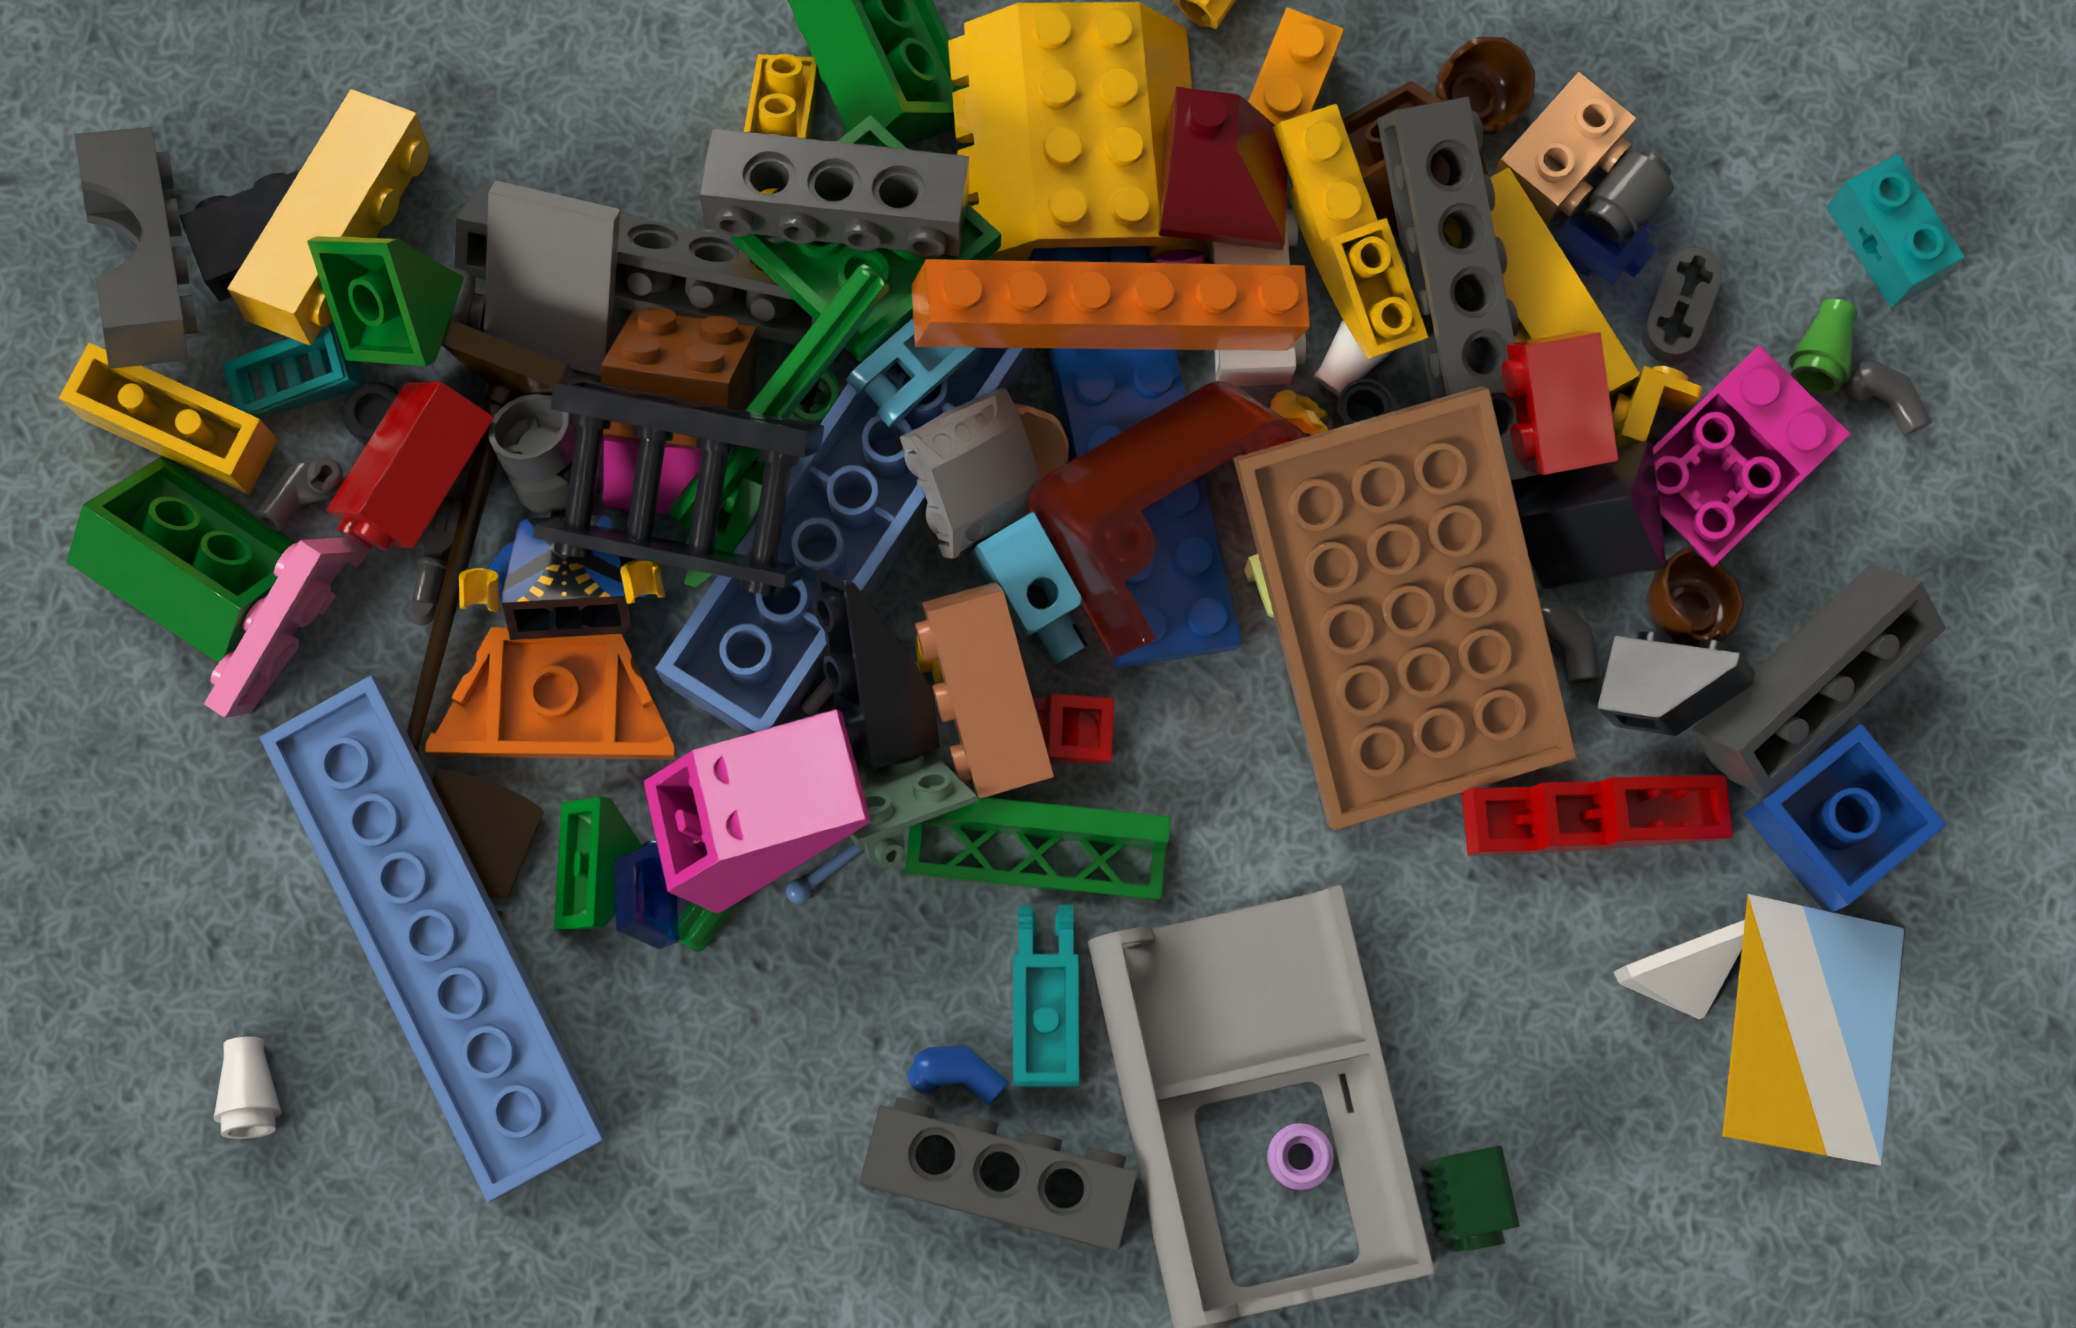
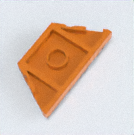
(553, 702)

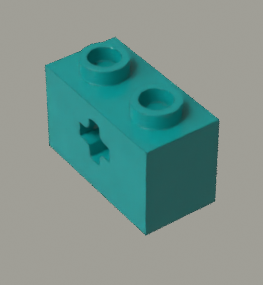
(1894, 231)

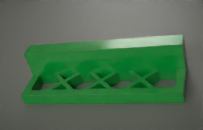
(1055, 824)

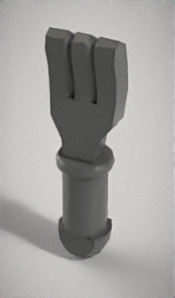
(437, 542)

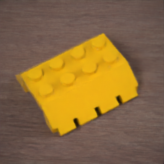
(1069, 122)

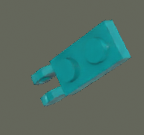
(1045, 1006)

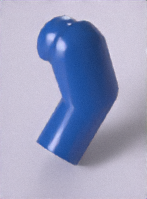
(955, 1065)

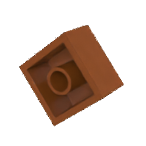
(683, 359)

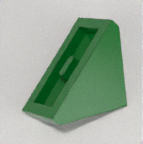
(589, 841)

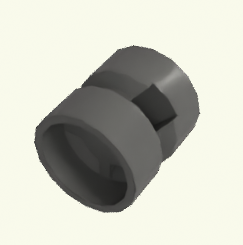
(535, 450)

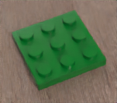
(819, 269)

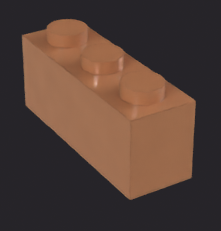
(984, 690)

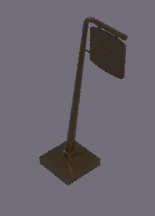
(488, 818)

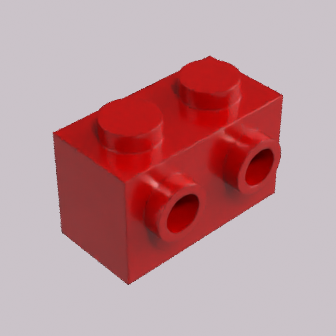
(1560, 402)

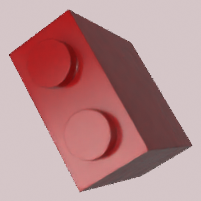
(408, 466)

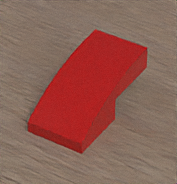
(1076, 728)

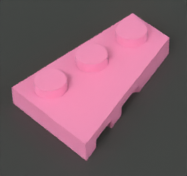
(269, 642)

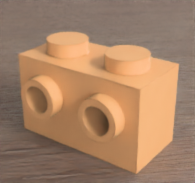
(1567, 146)

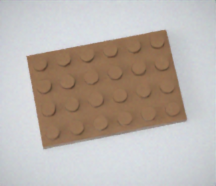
(1406, 607)

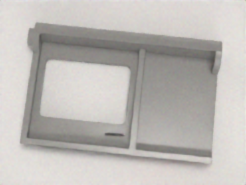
(1236, 1013)

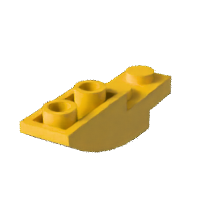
(1344, 236)

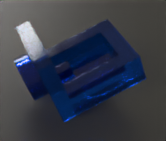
(1594, 251)
(642, 900)

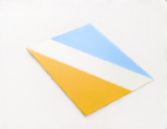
(1813, 1031)

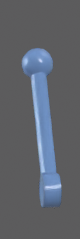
(799, 890)

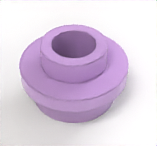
(1320, 1150)

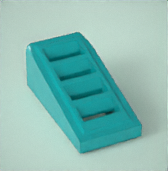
(325, 385)

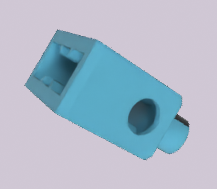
(1025, 558)

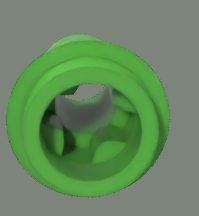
(1825, 351)

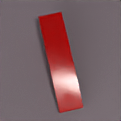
(1596, 814)

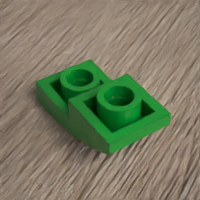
(736, 518)

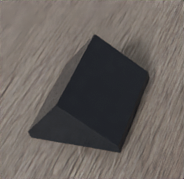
(1594, 520)

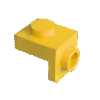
(1654, 387)

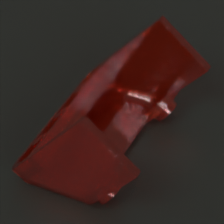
(1097, 499)

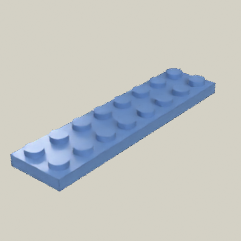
(433, 939)

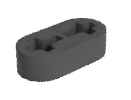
(1694, 309)

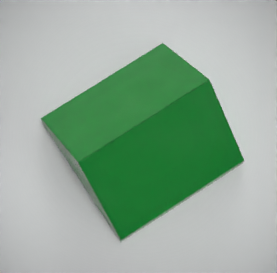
(385, 298)

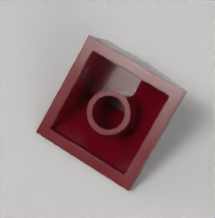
(1222, 172)

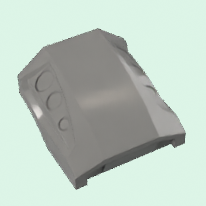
(973, 470)

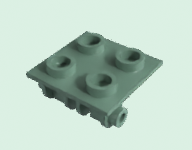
(902, 797)

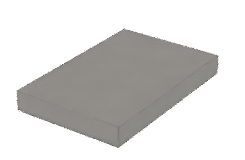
(551, 274)

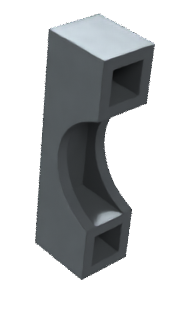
(140, 299)

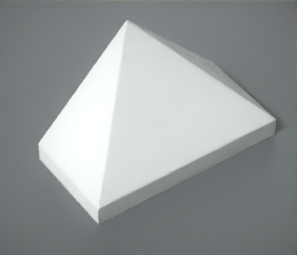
(1689, 973)

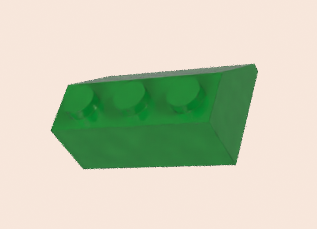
(882, 62)
(178, 554)

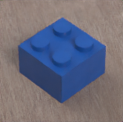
(1845, 819)

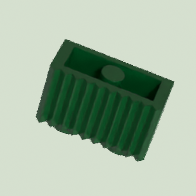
(1471, 1198)

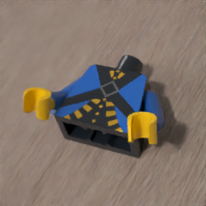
(560, 593)

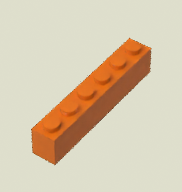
(1108, 305)

